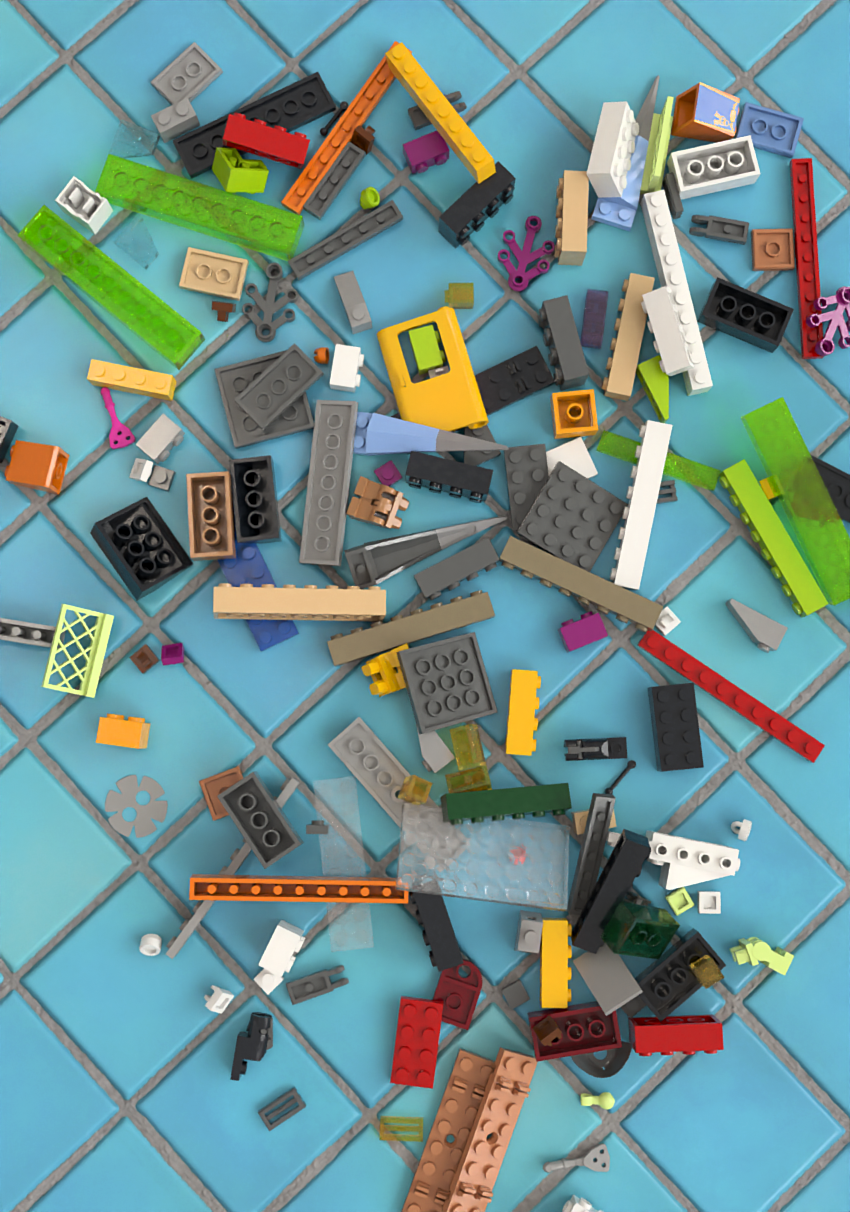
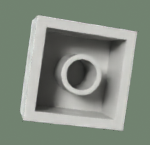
(280, 950)

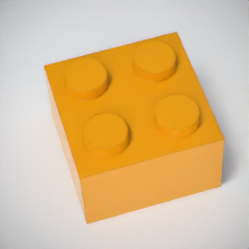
(574, 414)
(121, 732)

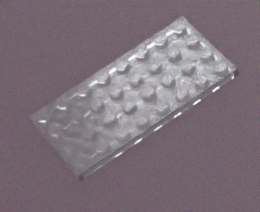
(484, 861)

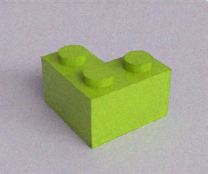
(238, 173)

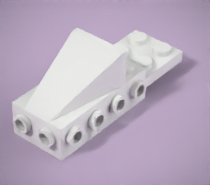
(687, 860)

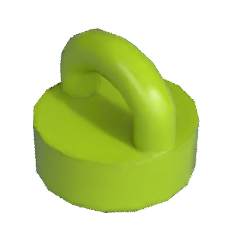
(369, 198)

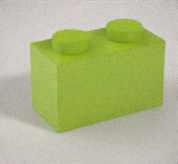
(425, 349)

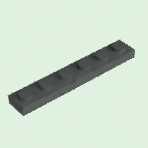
(345, 240)
(591, 851)

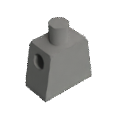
(529, 932)

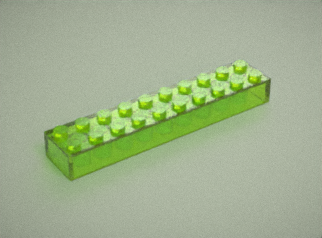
(200, 207)
(111, 287)
(802, 496)

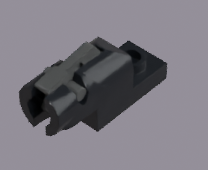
(596, 749)
(252, 1044)

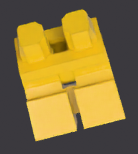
(384, 673)

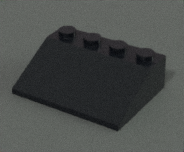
(140, 547)

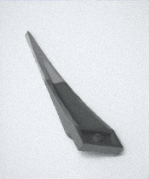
(386, 557)

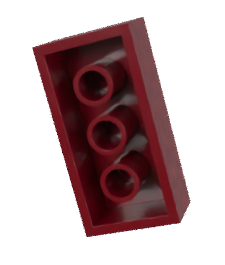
(583, 1031)

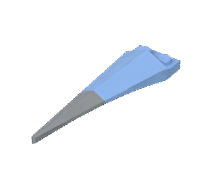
(622, 210)
(388, 435)

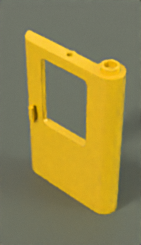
(442, 401)

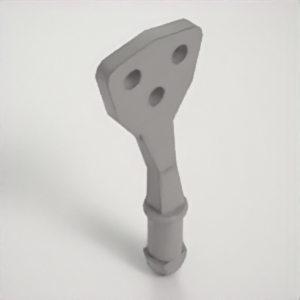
(586, 1160)

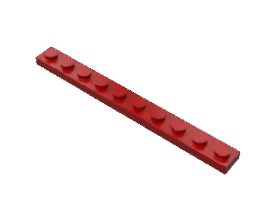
(806, 253)
(731, 695)

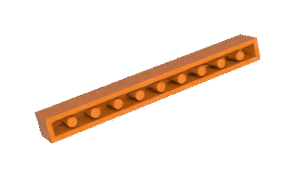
(295, 888)

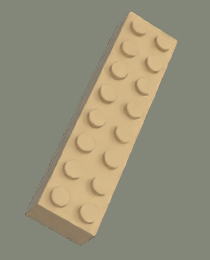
(299, 603)

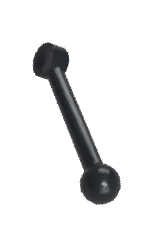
(343, 107)
(630, 765)

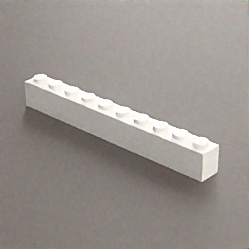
(672, 275)

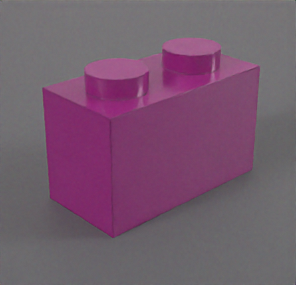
(426, 152)
(582, 632)

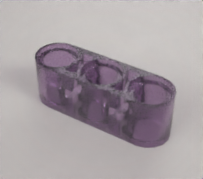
(594, 318)

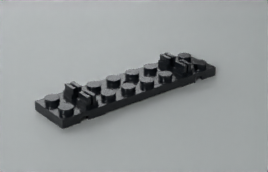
(511, 381)

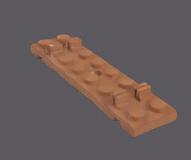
(496, 1115)
(455, 1118)

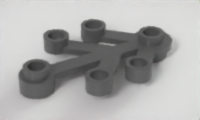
(269, 306)

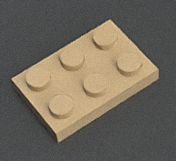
(213, 274)

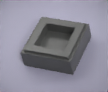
(515, 994)

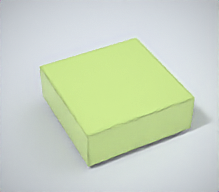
(679, 901)

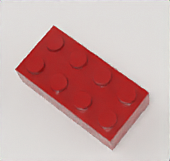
(265, 141)
(676, 1034)

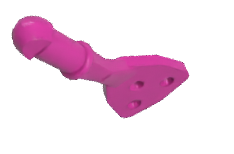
(116, 425)

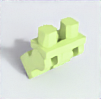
(755, 949)

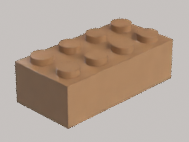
(210, 516)

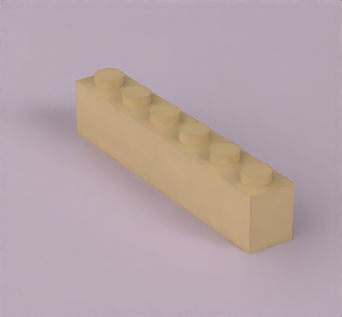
(628, 338)

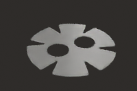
(129, 789)

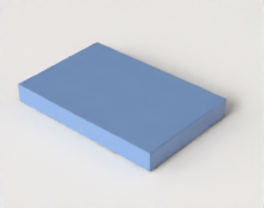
(770, 129)

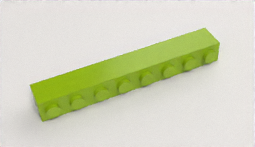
(772, 538)

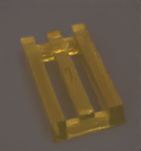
(404, 1120)

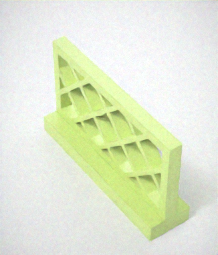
(657, 149)
(95, 655)

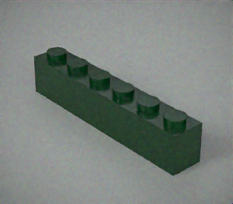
(505, 803)

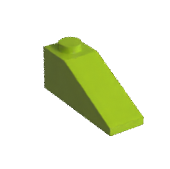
(655, 386)

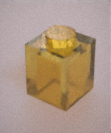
(460, 295)
(415, 790)
(706, 971)

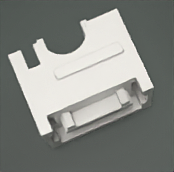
(84, 205)

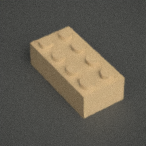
(572, 218)

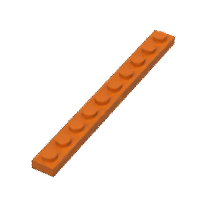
(340, 135)

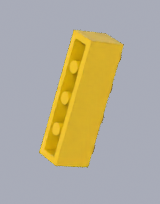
(131, 380)
(522, 712)
(554, 963)

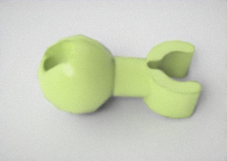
(604, 1100)

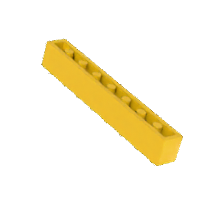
(440, 113)

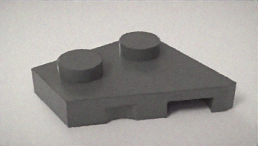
(479, 457)

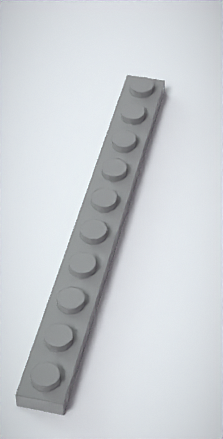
(237, 858)

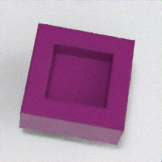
(388, 474)
(172, 654)

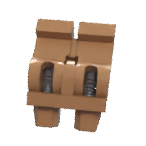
(377, 504)

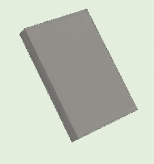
(187, 75)
(607, 978)

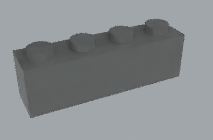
(456, 569)

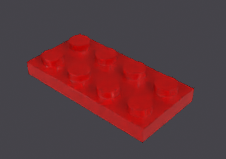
(417, 1042)

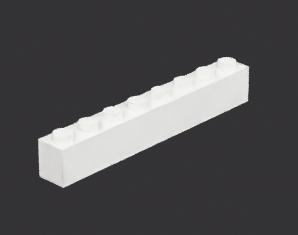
(642, 504)

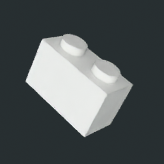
(345, 368)

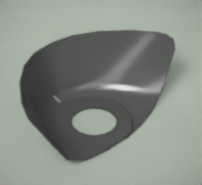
(612, 1062)

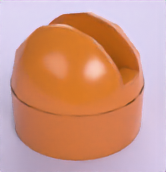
(322, 355)

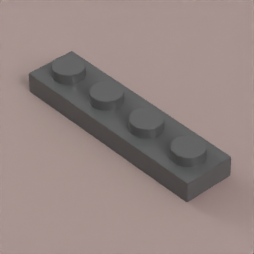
(334, 180)

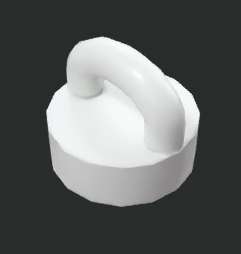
(744, 830)
(150, 944)

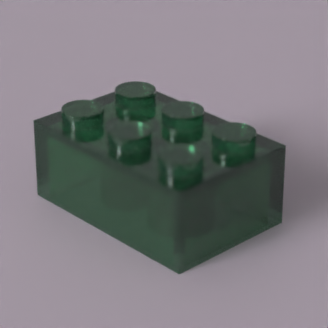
(639, 930)

